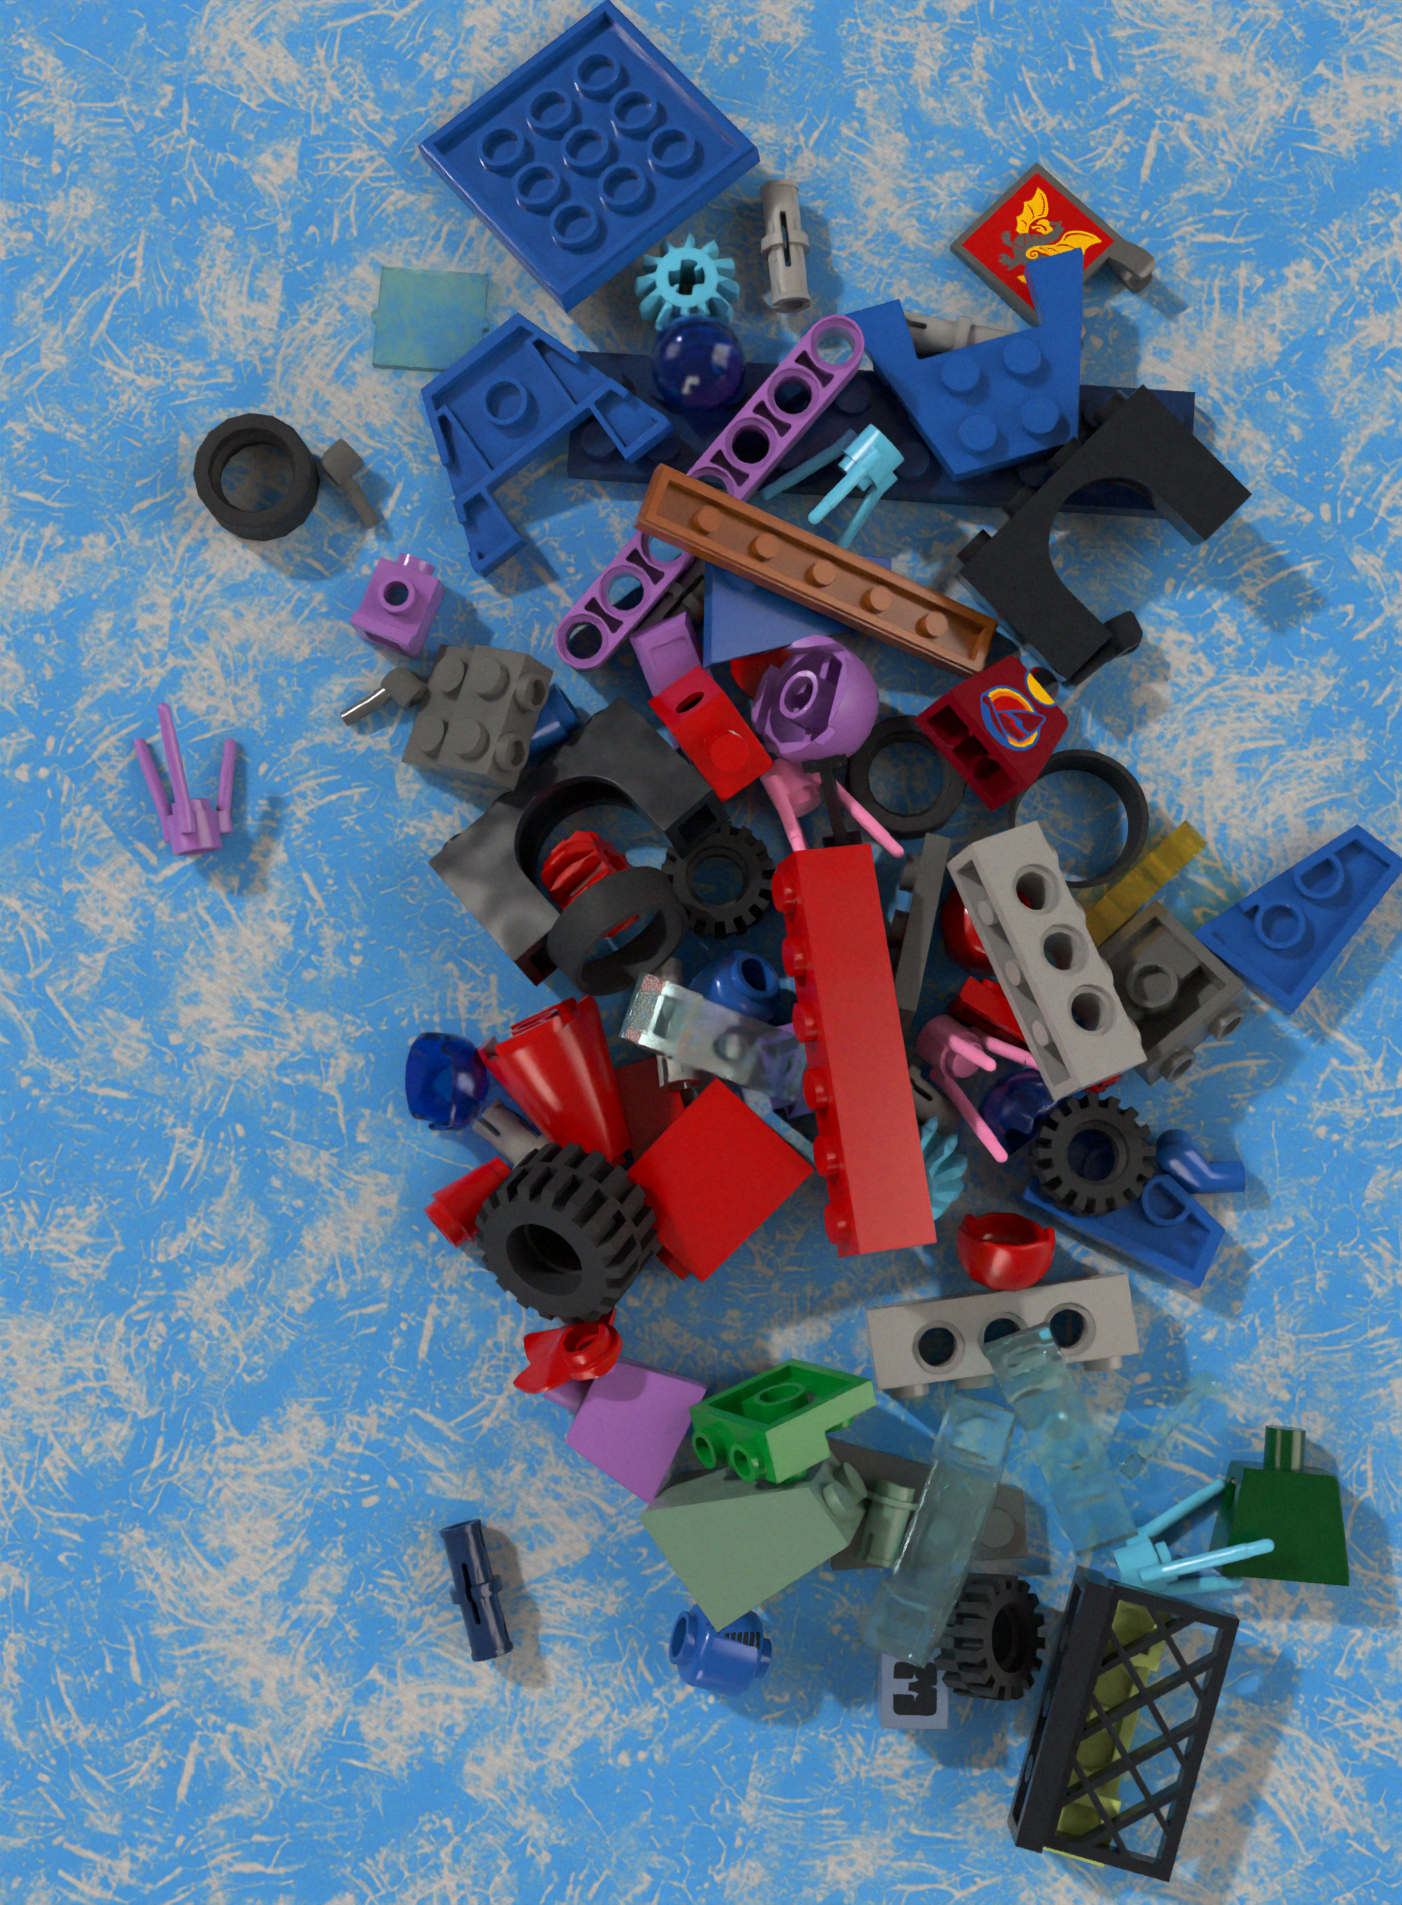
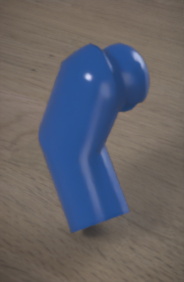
(1192, 1170)

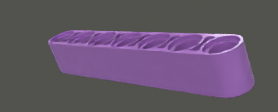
(718, 465)

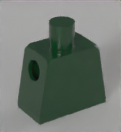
(1289, 1505)

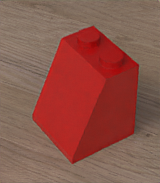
(714, 1180)

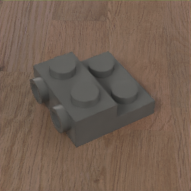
(478, 715)
(1171, 991)

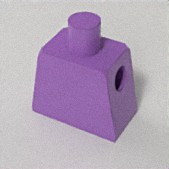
(630, 1421)

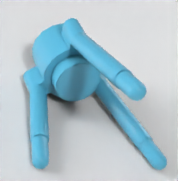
(867, 461)
(1151, 1564)

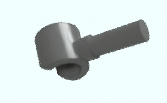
(340, 465)
(399, 684)

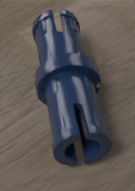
(476, 1590)

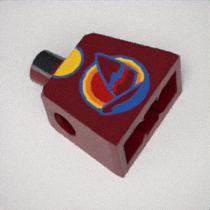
(998, 728)

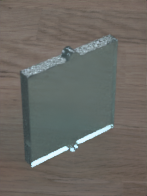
(428, 318)

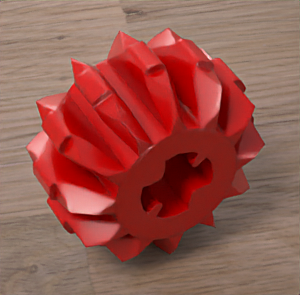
(578, 865)

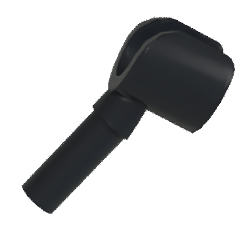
(1125, 640)

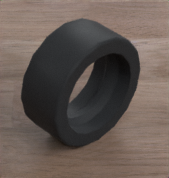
(230, 439)
(901, 826)

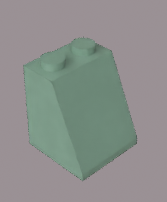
(752, 1539)

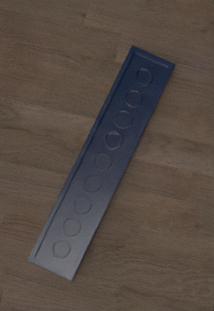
(861, 402)

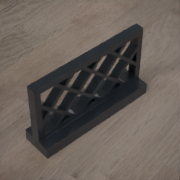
(1063, 1725)

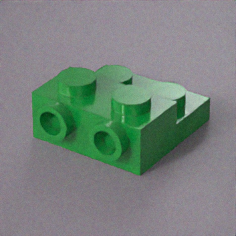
(778, 1420)

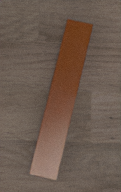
(815, 572)

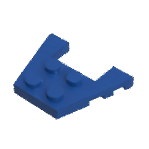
(996, 397)
(506, 409)

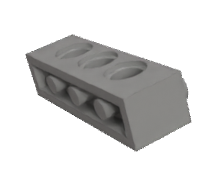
(1037, 992)
(896, 1328)

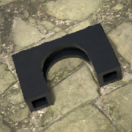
(1133, 448)
(608, 762)

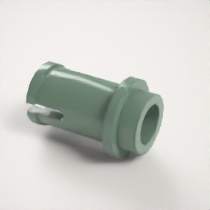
(886, 1522)

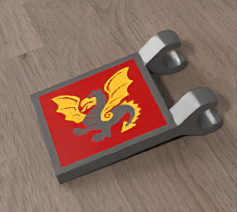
(1038, 221)

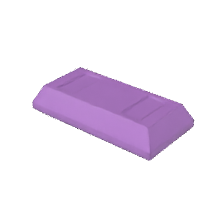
(668, 653)

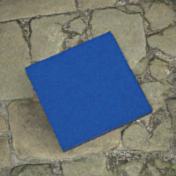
(588, 154)

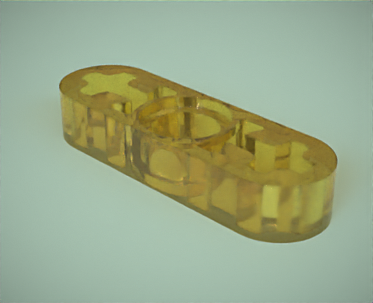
(1143, 881)

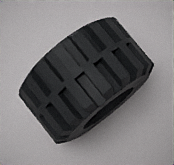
(566, 1233)

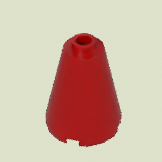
(564, 1077)

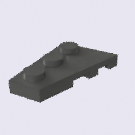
(913, 928)
(1005, 1530)

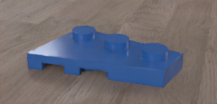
(752, 620)
(1303, 918)
(1157, 1229)

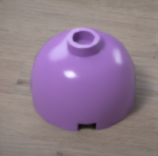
(816, 702)

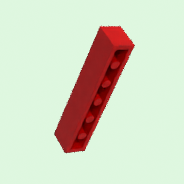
(853, 1051)

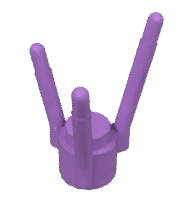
(190, 823)

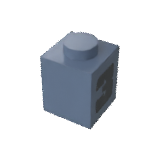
(911, 1695)

